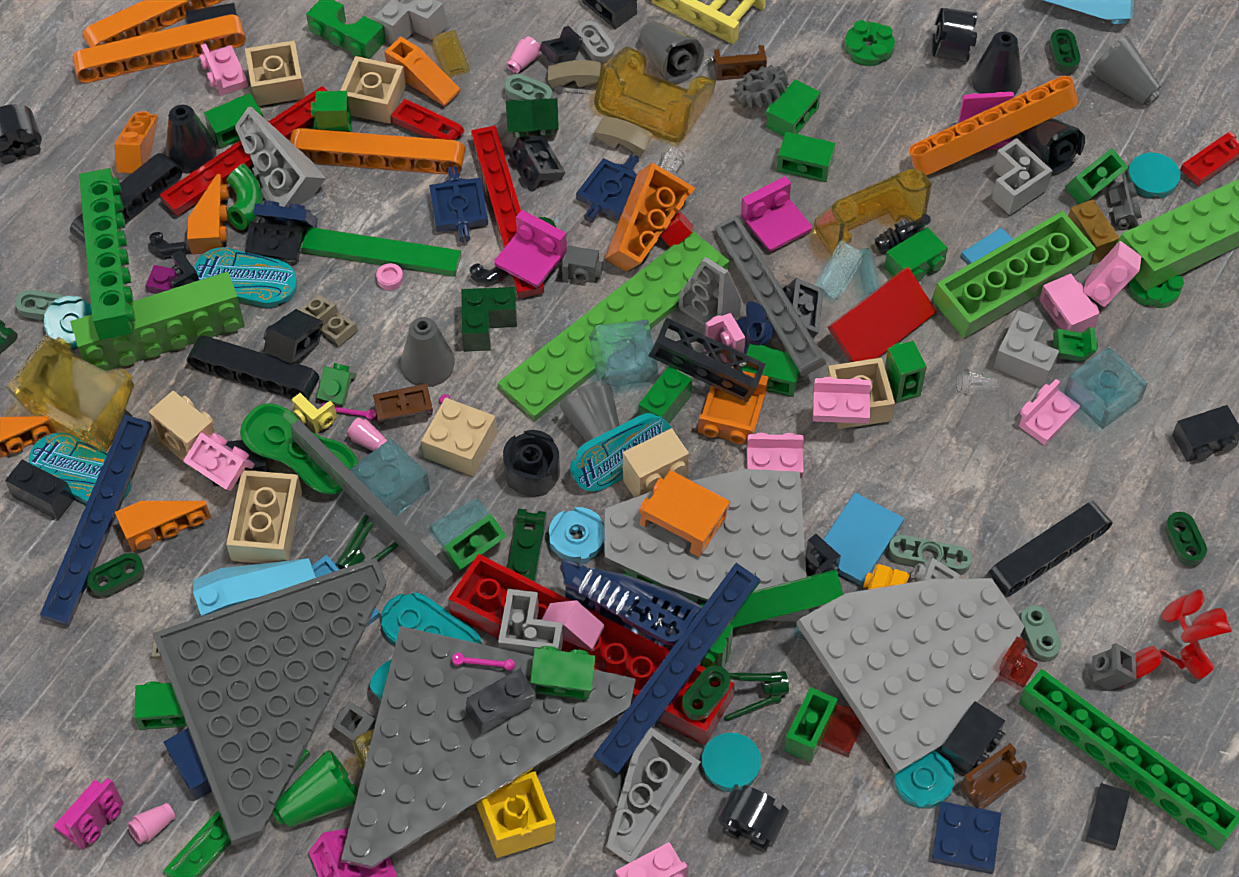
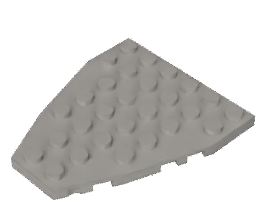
(759, 534)
(913, 657)

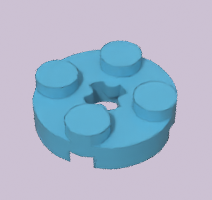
(581, 549)

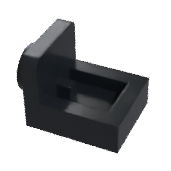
(563, 48)

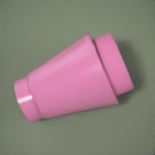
(524, 54)
(365, 434)
(150, 823)

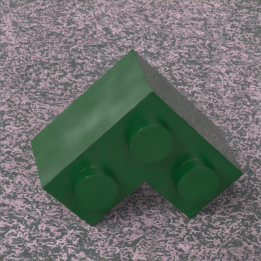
(532, 115)
(485, 310)

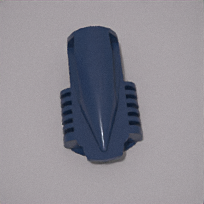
(630, 602)

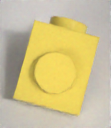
(314, 418)

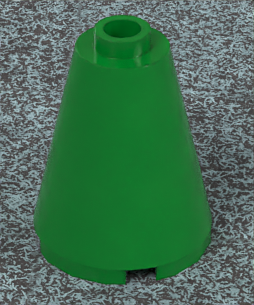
(316, 792)

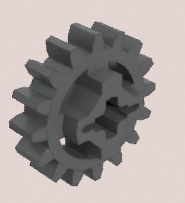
(761, 86)

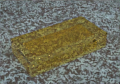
(450, 53)

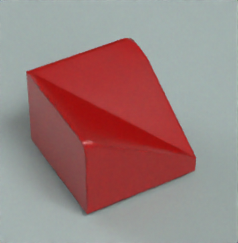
(677, 230)

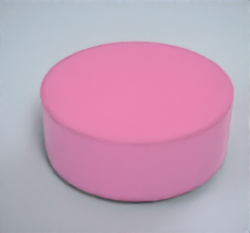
(389, 276)

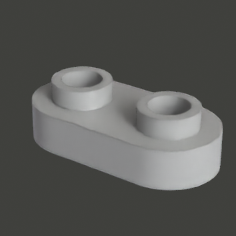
(599, 45)

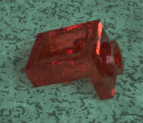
(1016, 664)
(842, 731)

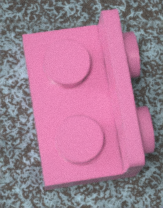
(224, 69)
(726, 331)
(841, 400)
(1047, 413)
(775, 452)
(217, 460)
(657, 863)

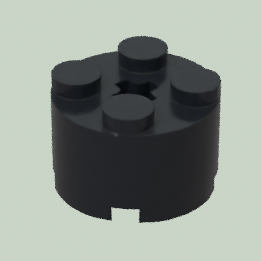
(954, 34)
(18, 133)
(531, 463)
(752, 816)

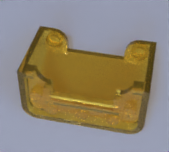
(648, 101)
(899, 195)
(72, 392)

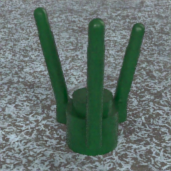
(351, 553)
(772, 683)

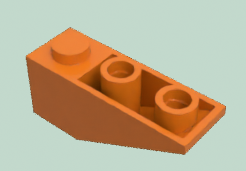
(421, 71)
(135, 142)
(207, 219)
(22, 432)
(155, 520)

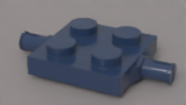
(608, 188)
(458, 204)

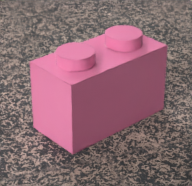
(1112, 274)
(1069, 304)

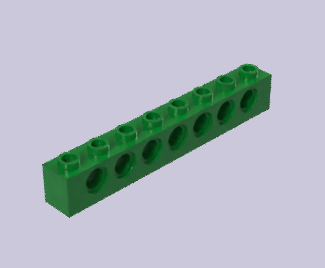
(106, 254)
(1130, 759)

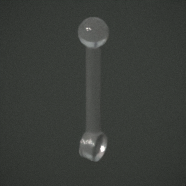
(708, 57)
(559, 90)

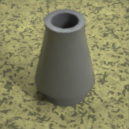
(608, 784)

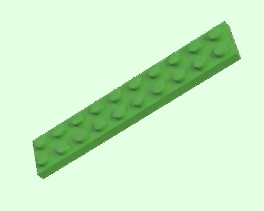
(568, 357)

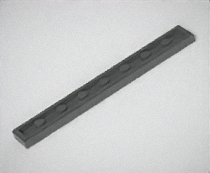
(771, 296)
(371, 505)

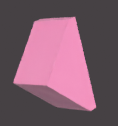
(579, 624)

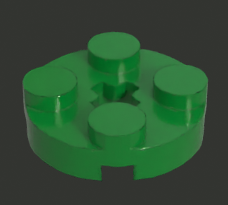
(873, 32)
(1157, 296)

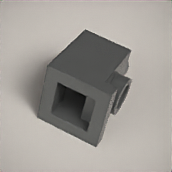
(581, 264)
(1107, 667)
(354, 721)

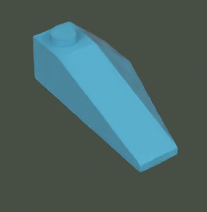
(1115, 10)
(243, 583)

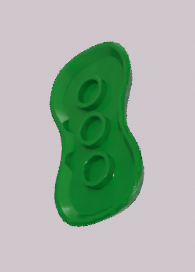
(268, 434)

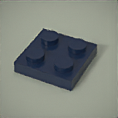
(279, 214)
(966, 837)

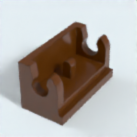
(739, 65)
(402, 402)
(993, 777)

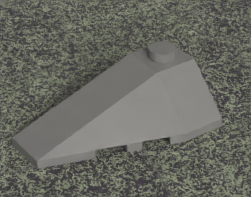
(650, 787)

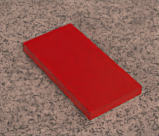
(882, 318)

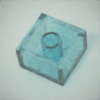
(622, 353)
(1105, 387)
(392, 476)

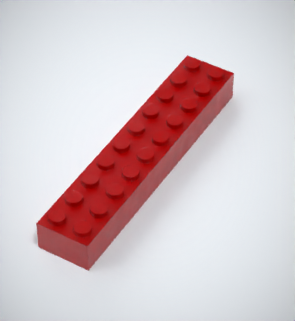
(481, 603)

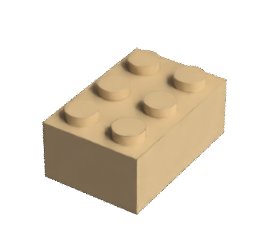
(264, 517)

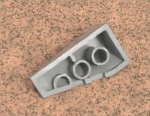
(281, 167)
(709, 293)

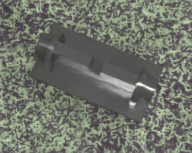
(1123, 194)

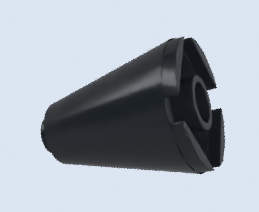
(999, 66)
(188, 139)
(1055, 143)

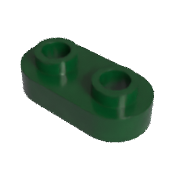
(1065, 56)
(1185, 541)
(115, 573)
(704, 694)

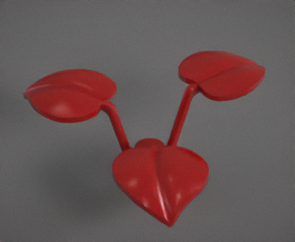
(1192, 656)

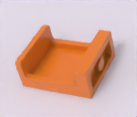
(730, 416)
(685, 510)

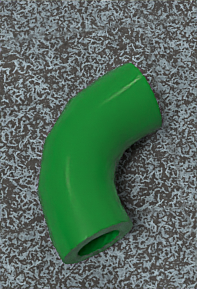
(247, 193)

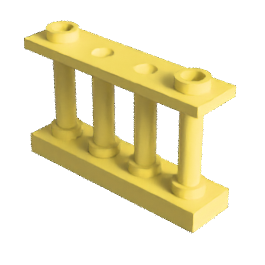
(709, 17)

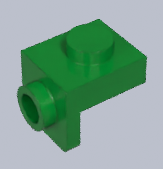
(1075, 345)
(335, 383)

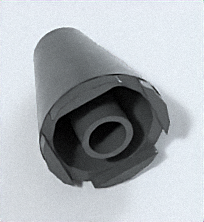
(672, 51)
(1127, 72)
(426, 354)
(591, 410)

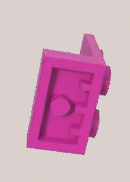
(977, 103)
(773, 215)
(532, 250)
(90, 813)
(327, 856)

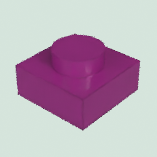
(160, 279)

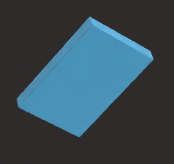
(862, 536)

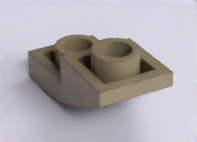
(581, 71)
(619, 131)
(335, 325)

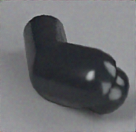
(164, 248)
(486, 276)

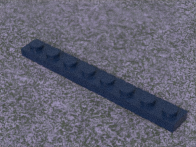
(96, 520)
(677, 667)

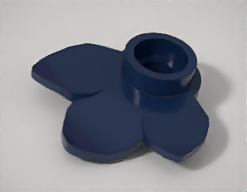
(755, 326)

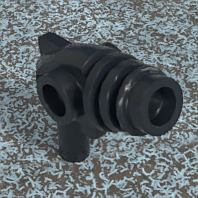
(903, 231)

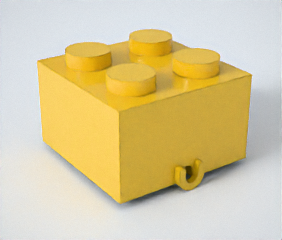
(517, 816)

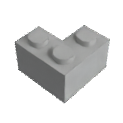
(411, 16)
(1021, 176)
(1022, 354)
(522, 630)

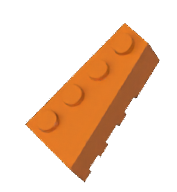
(647, 213)

